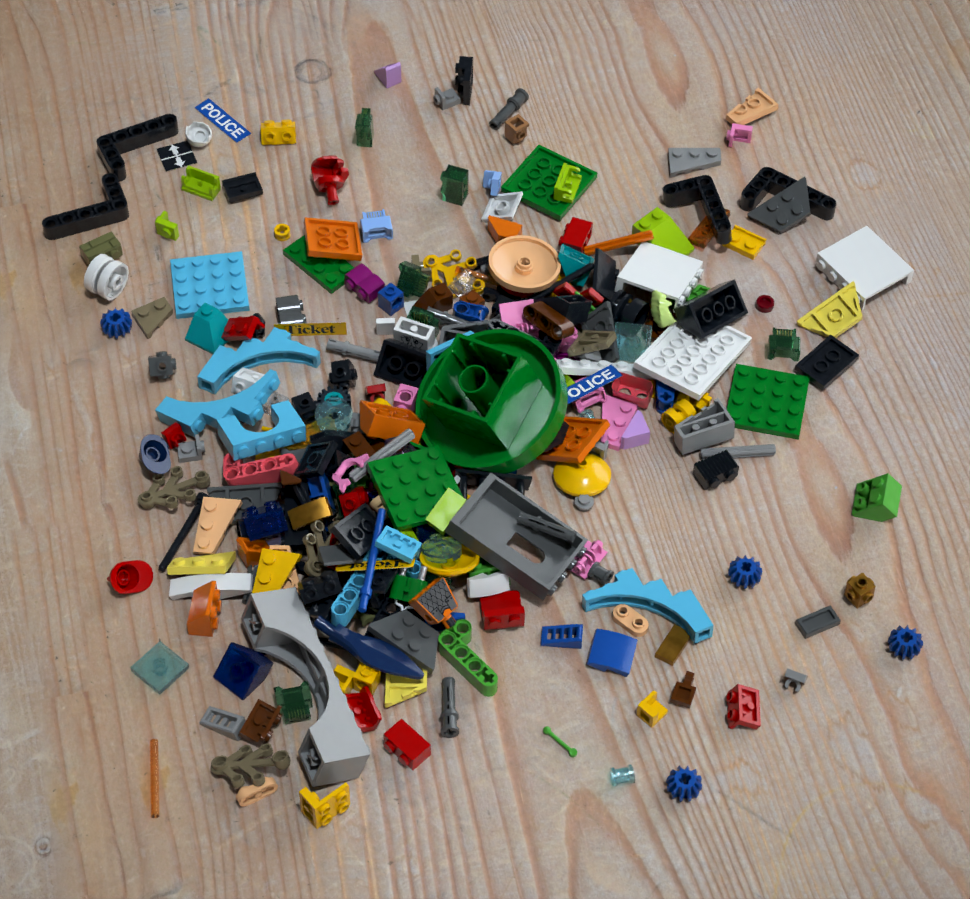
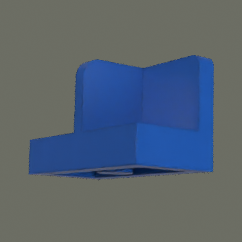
(321, 488)

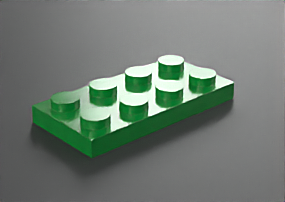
(324, 271)

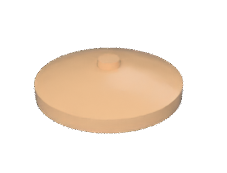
(524, 264)

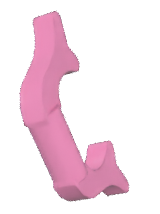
(343, 483)

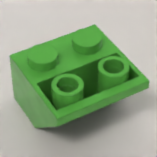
(877, 498)

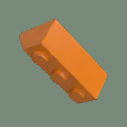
(388, 421)

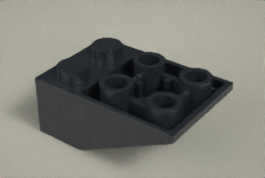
(573, 307)

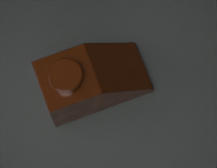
(436, 297)

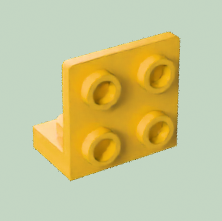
(322, 811)

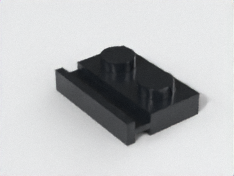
(242, 187)

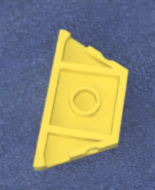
(834, 314)
(403, 688)

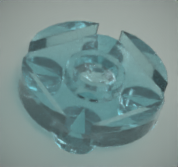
(327, 408)
(440, 548)

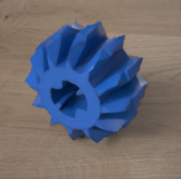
(116, 323)
(745, 572)
(905, 642)
(678, 788)

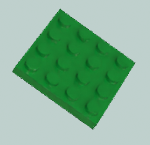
(537, 180)
(768, 401)
(411, 484)

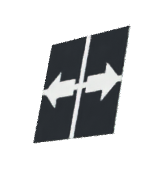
(176, 155)

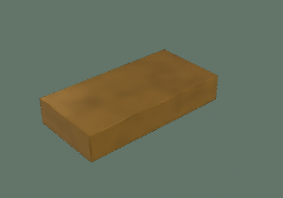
(672, 645)

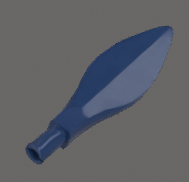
(370, 650)

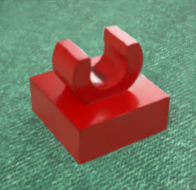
(375, 390)
(173, 435)

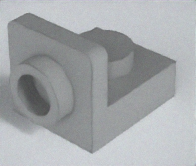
(446, 99)
(191, 450)

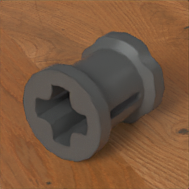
(600, 573)

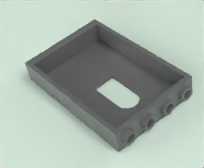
(489, 523)

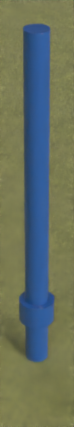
(366, 591)

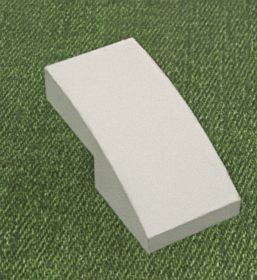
(487, 585)

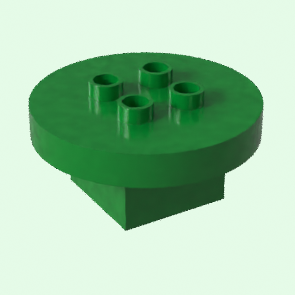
(492, 401)

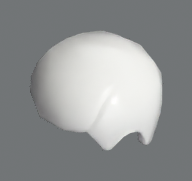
(198, 134)

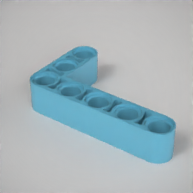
(348, 600)

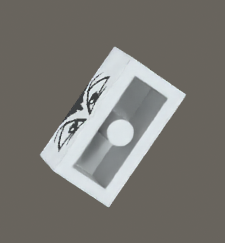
(414, 333)

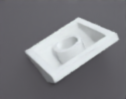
(502, 206)

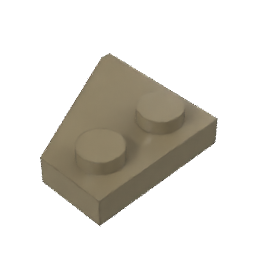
(152, 315)

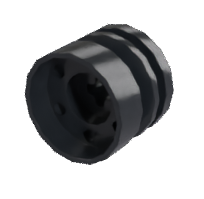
(628, 310)

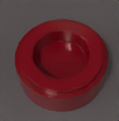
(764, 303)

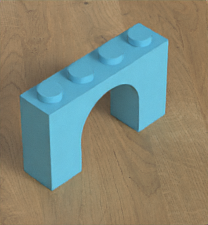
(243, 443)

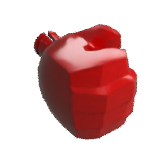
(329, 176)

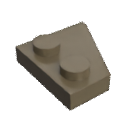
(591, 341)

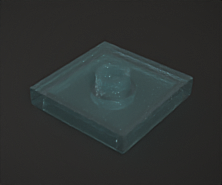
(632, 339)
(159, 667)

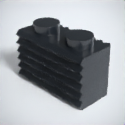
(715, 470)

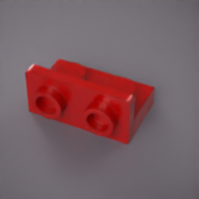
(743, 707)

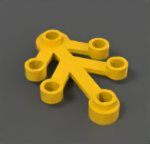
(449, 271)

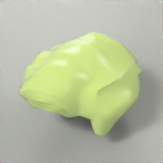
(660, 309)

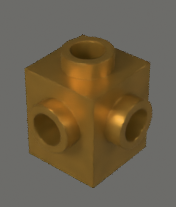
(859, 590)

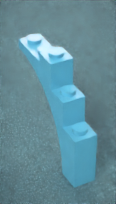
(252, 353)
(244, 405)
(654, 596)

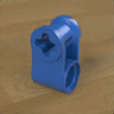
(470, 311)
(664, 396)

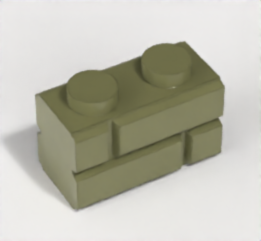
(105, 244)

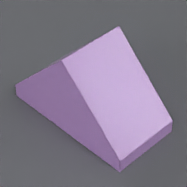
(390, 74)
(636, 433)

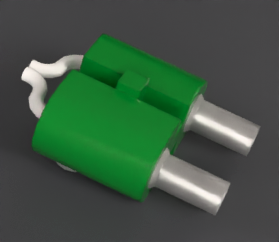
(406, 588)

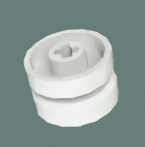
(106, 277)

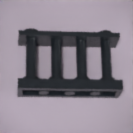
(474, 477)

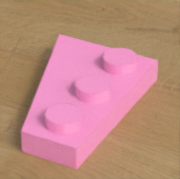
(619, 415)

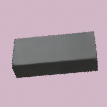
(336, 555)

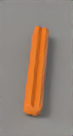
(619, 242)

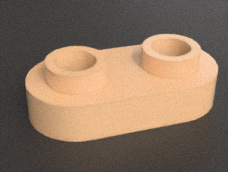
(629, 620)
(251, 794)

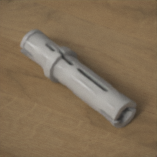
(352, 350)

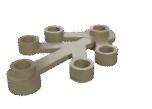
(154, 497)
(312, 566)
(223, 766)

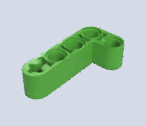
(484, 679)

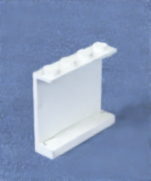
(866, 261)
(661, 270)

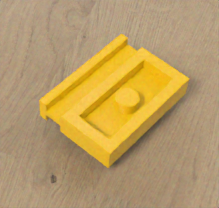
(745, 242)

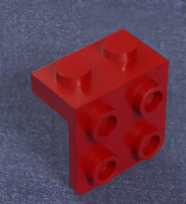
(502, 610)

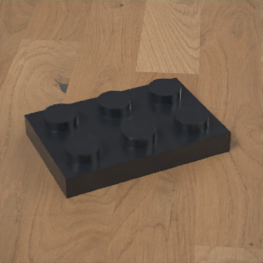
(826, 362)
(356, 530)

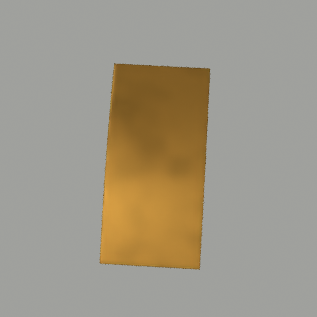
(310, 512)

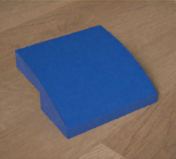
(612, 652)

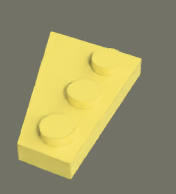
(204, 564)

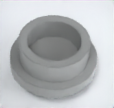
(584, 502)

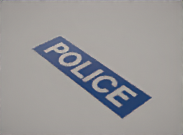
(222, 120)
(592, 383)

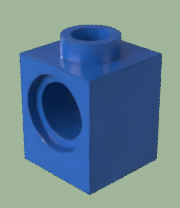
(390, 299)

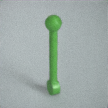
(572, 751)

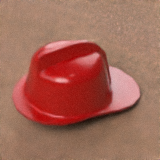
(131, 576)

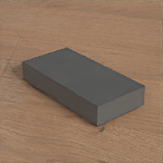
(817, 622)

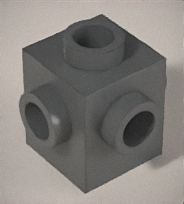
(155, 368)

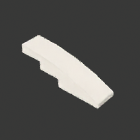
(229, 584)

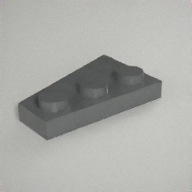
(602, 320)

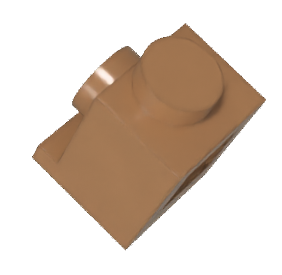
(518, 132)

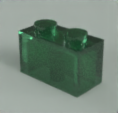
(454, 185)

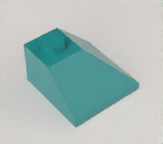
(573, 260)
(207, 328)

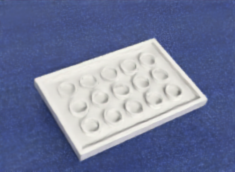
(691, 362)

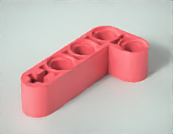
(258, 471)

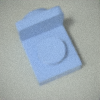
(492, 181)

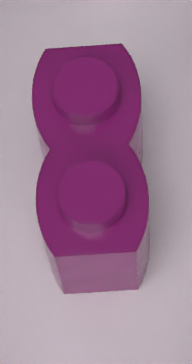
(364, 283)

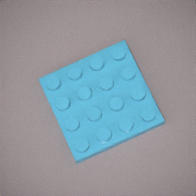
(209, 280)

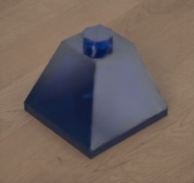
(242, 669)

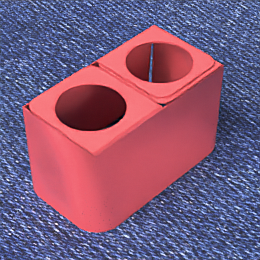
(631, 382)

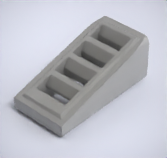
(232, 731)

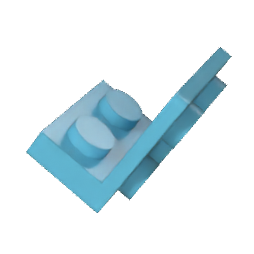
(398, 544)

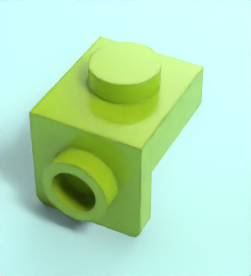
(165, 227)

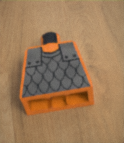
(435, 603)

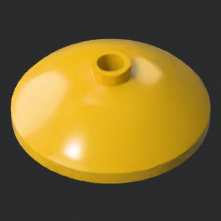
(587, 478)
(458, 567)

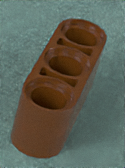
(548, 320)

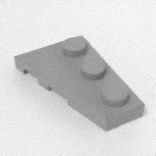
(689, 159)

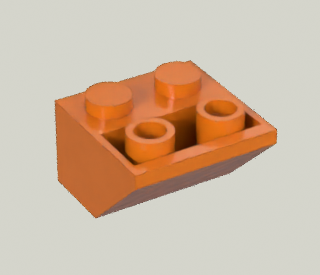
(204, 610)

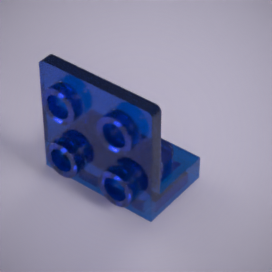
(264, 520)

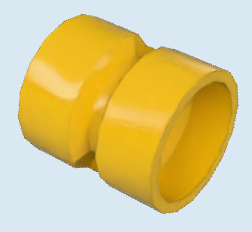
(677, 413)

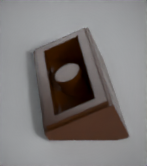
(288, 479)

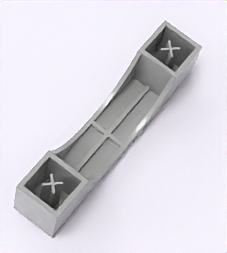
(282, 628)

